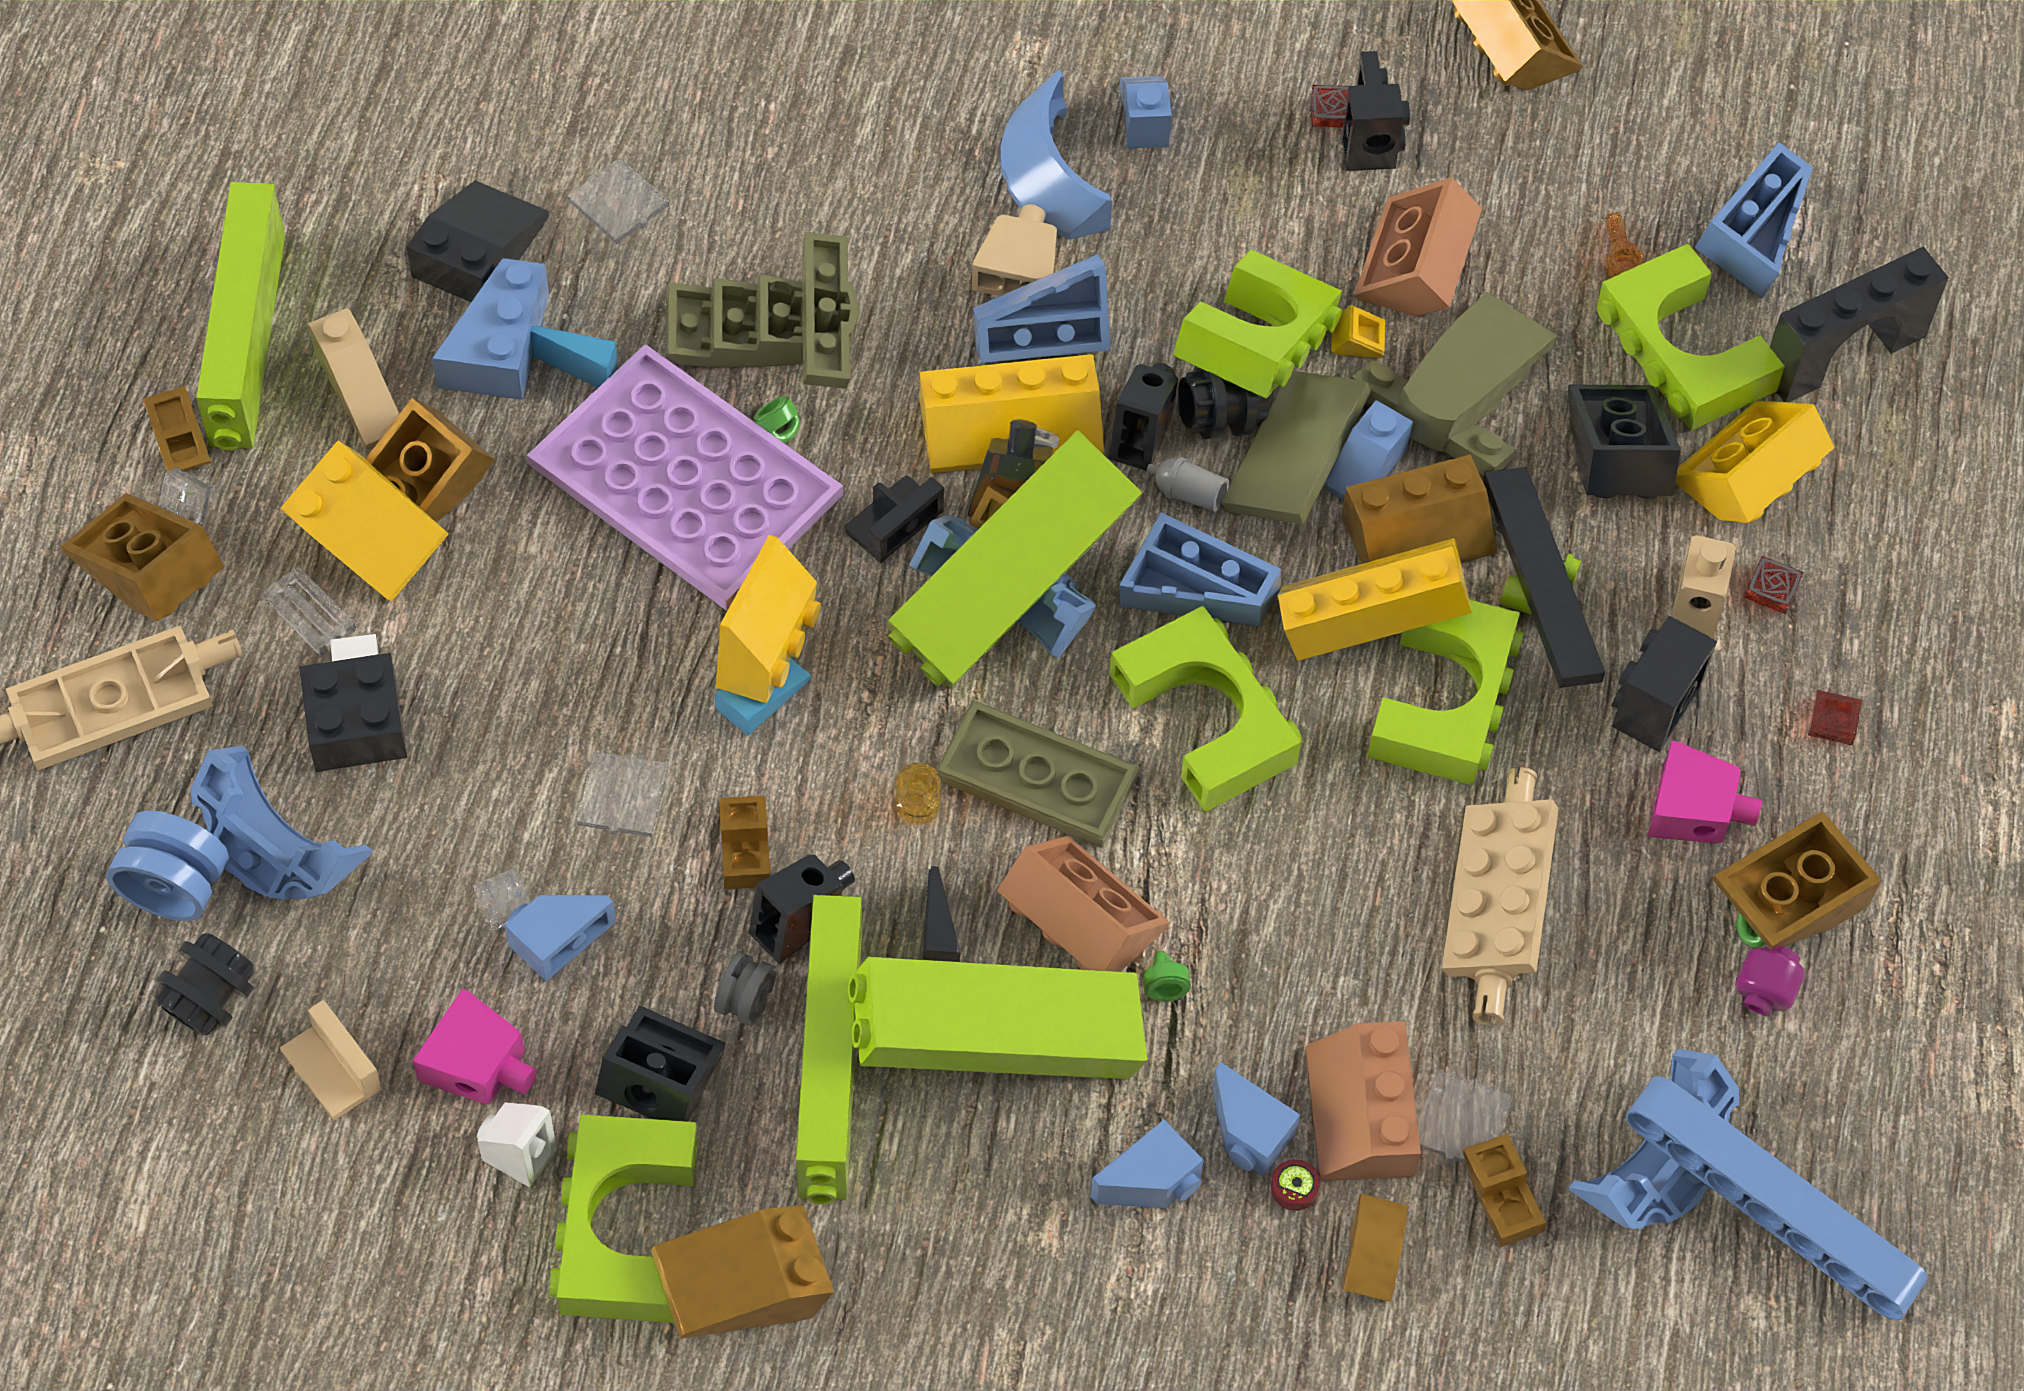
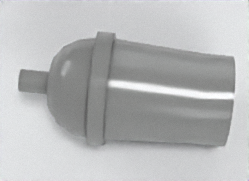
(1189, 483)

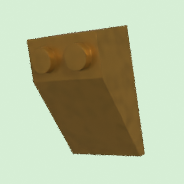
(429, 459)
(145, 555)
(1800, 883)
(744, 1273)

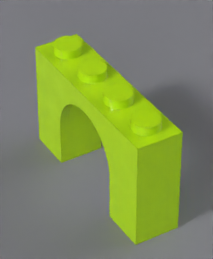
(1256, 354)
(1694, 385)
(1199, 652)
(1453, 740)
(608, 1156)

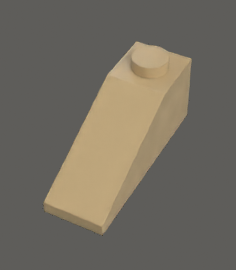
(354, 375)

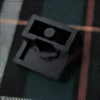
(1373, 119)
(658, 1067)

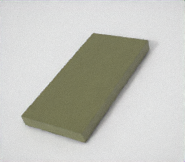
(1296, 447)
(1037, 773)

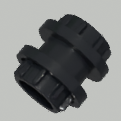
(1212, 402)
(205, 984)

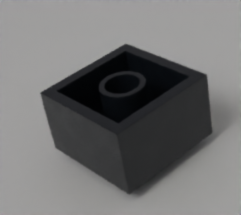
(1662, 682)
(353, 712)

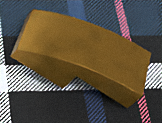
(1375, 1247)

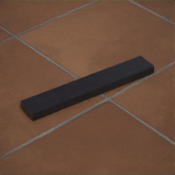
(1543, 578)

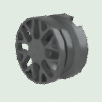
(745, 988)

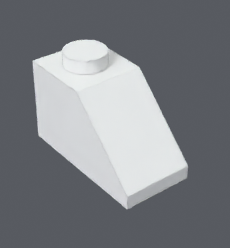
(518, 1141)

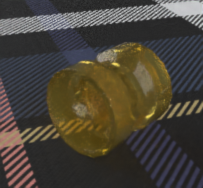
(912, 802)

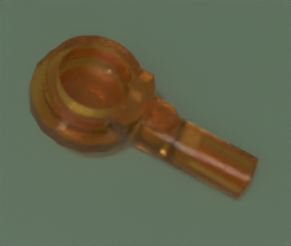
(1623, 253)

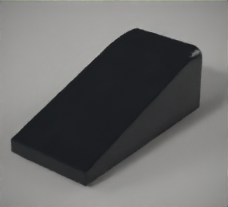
(939, 931)

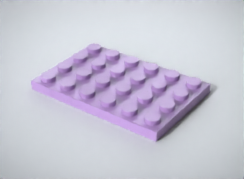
(683, 474)

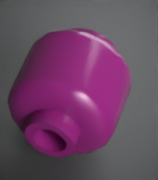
(1770, 979)

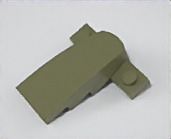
(771, 320)
(1464, 381)

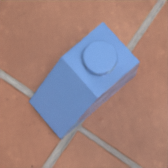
(1146, 111)
(1371, 449)
(557, 929)
(1251, 1121)
(1150, 1172)

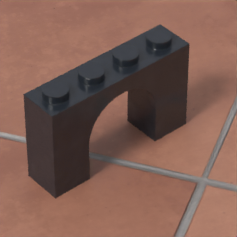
(1892, 299)

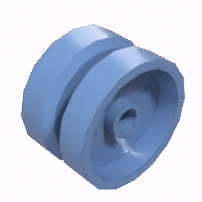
(167, 865)

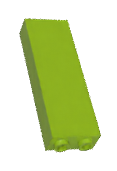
(241, 316)
(1012, 561)
(997, 1018)
(828, 1051)

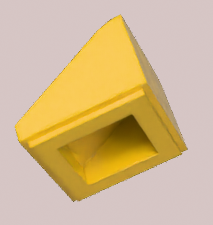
(1359, 334)

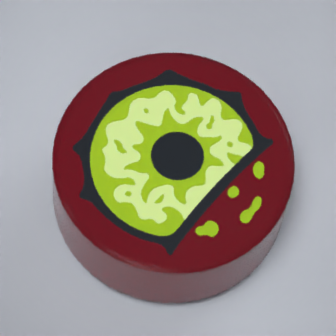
(1295, 1185)

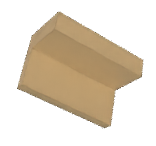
(332, 1063)

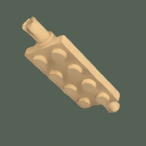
(113, 695)
(1500, 892)

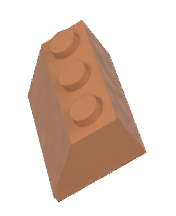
(1419, 249)
(1080, 905)
(1363, 1103)

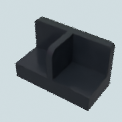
(896, 515)

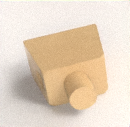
(1015, 252)
(1707, 575)

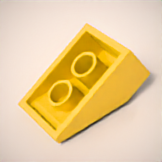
(364, 520)

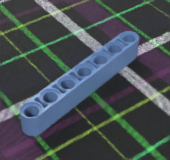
(1777, 1198)

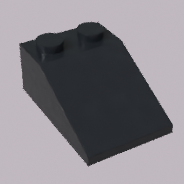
(469, 238)
(1623, 441)

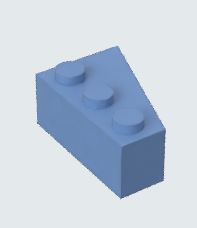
(1757, 221)
(1047, 316)
(492, 340)
(1190, 569)

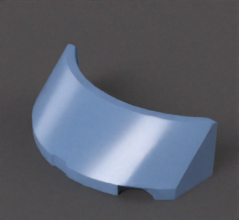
(1039, 173)
(1052, 619)
(259, 843)
(1650, 1183)

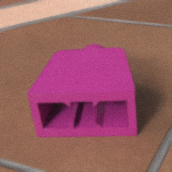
(1699, 798)
(473, 1053)

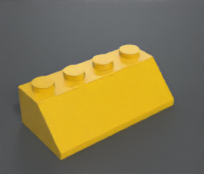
(977, 403)
(1374, 600)

